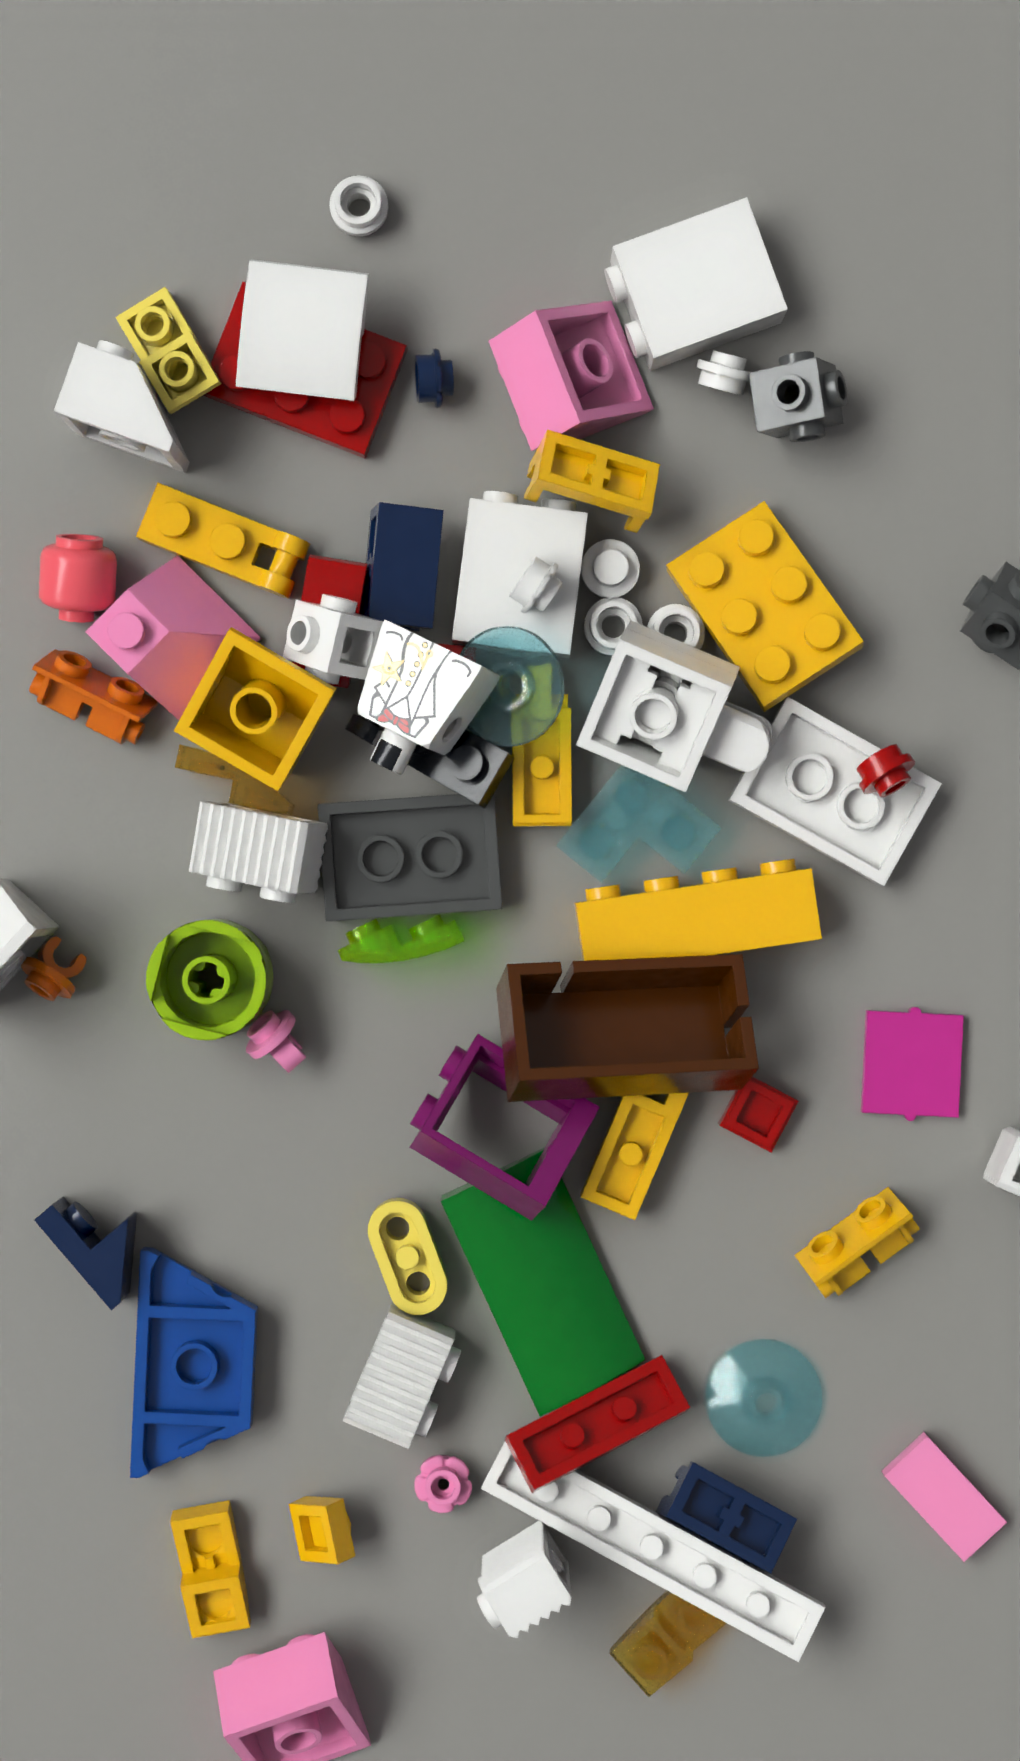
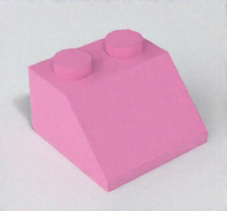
(570, 371)
(290, 1704)

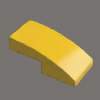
(211, 1569)

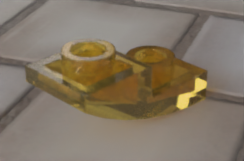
(663, 1641)

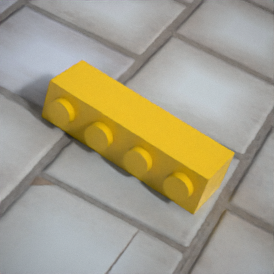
(703, 918)

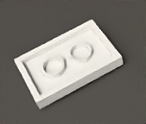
(815, 796)

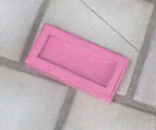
(944, 1496)

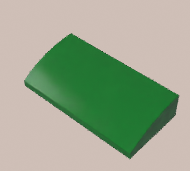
(545, 1291)

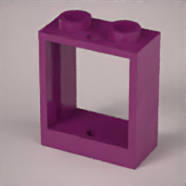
(527, 1199)

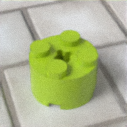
(182, 997)

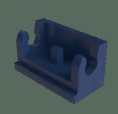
(402, 565)
(727, 1516)

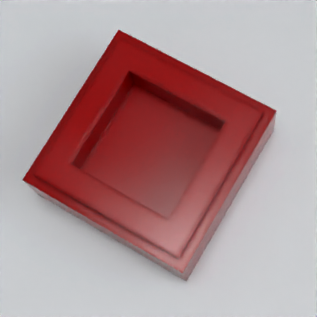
(758, 1113)

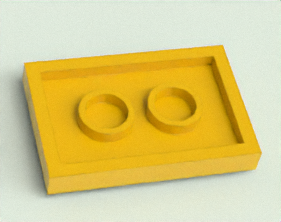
(764, 606)

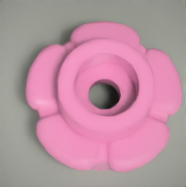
(438, 1468)

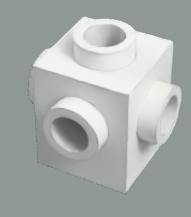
(331, 638)

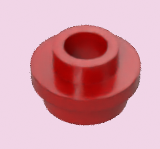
(885, 771)

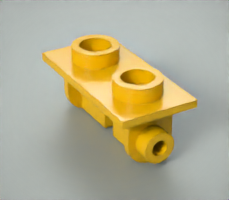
(876, 1225)

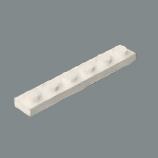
(664, 1554)

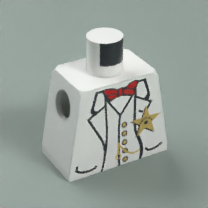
(419, 695)

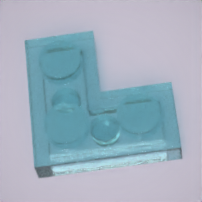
(631, 809)

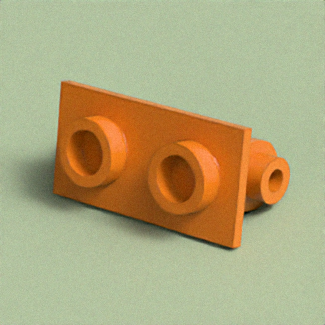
(117, 703)

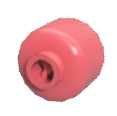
(77, 576)

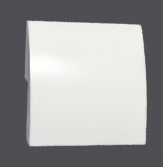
(302, 329)

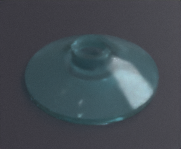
(505, 716)
(757, 1369)

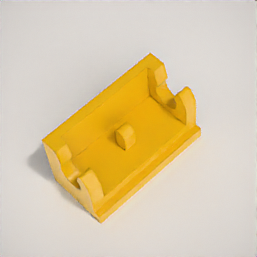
(594, 477)

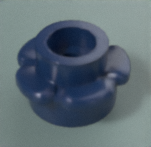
(433, 378)

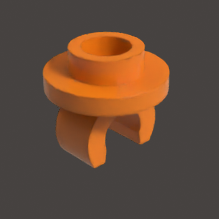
(47, 977)

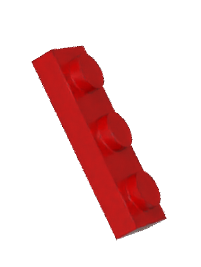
(596, 1423)

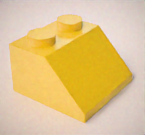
(255, 709)

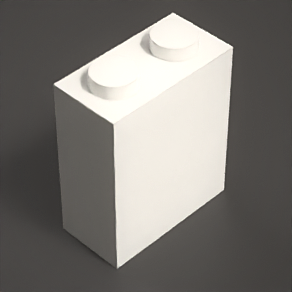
(695, 285)
(497, 551)

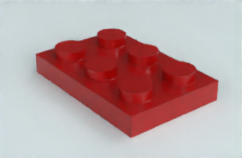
(329, 420)

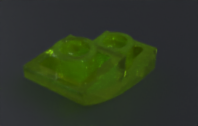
(377, 945)

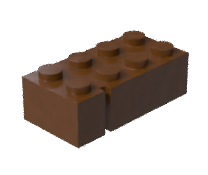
(625, 1027)

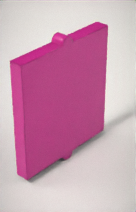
(912, 1063)

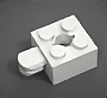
(668, 708)

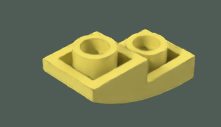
(168, 350)

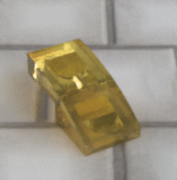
(245, 789)

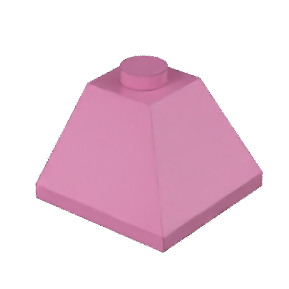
(167, 632)

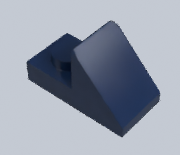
(103, 1262)

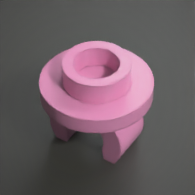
(272, 1035)

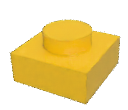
(322, 1529)

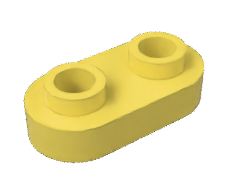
(406, 1255)

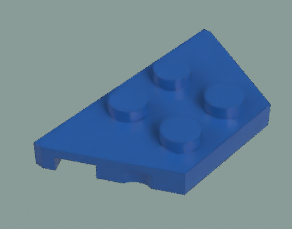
(189, 1363)

